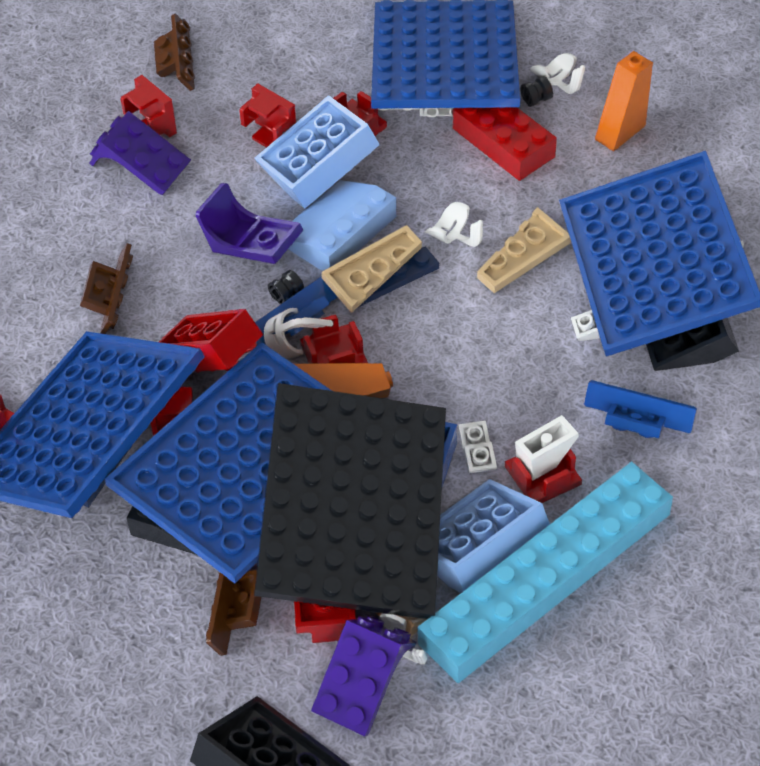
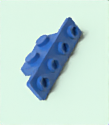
(308, 302)
(639, 411)

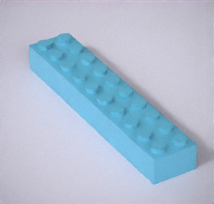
(543, 572)

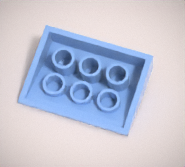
(317, 151)
(342, 222)
(484, 532)

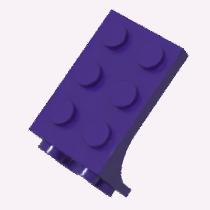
(141, 152)
(241, 233)
(360, 673)

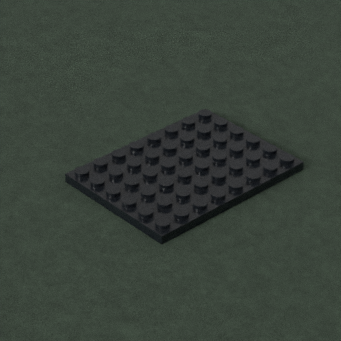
(352, 502)

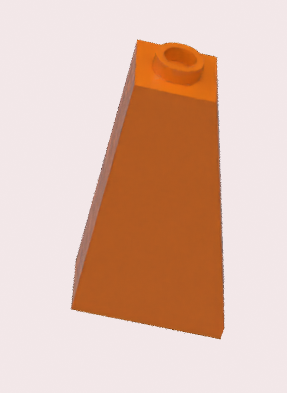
(626, 102)
(352, 378)

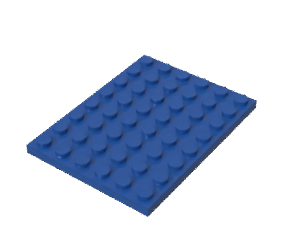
(444, 55)
(659, 254)
(87, 419)
(210, 464)

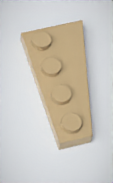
(530, 246)
(368, 269)

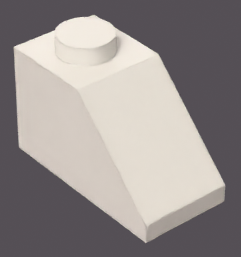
(546, 446)

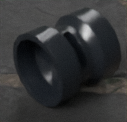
(536, 91)
(285, 287)

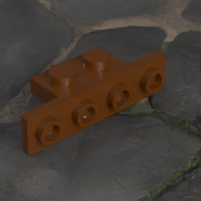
(174, 53)
(104, 287)
(232, 609)

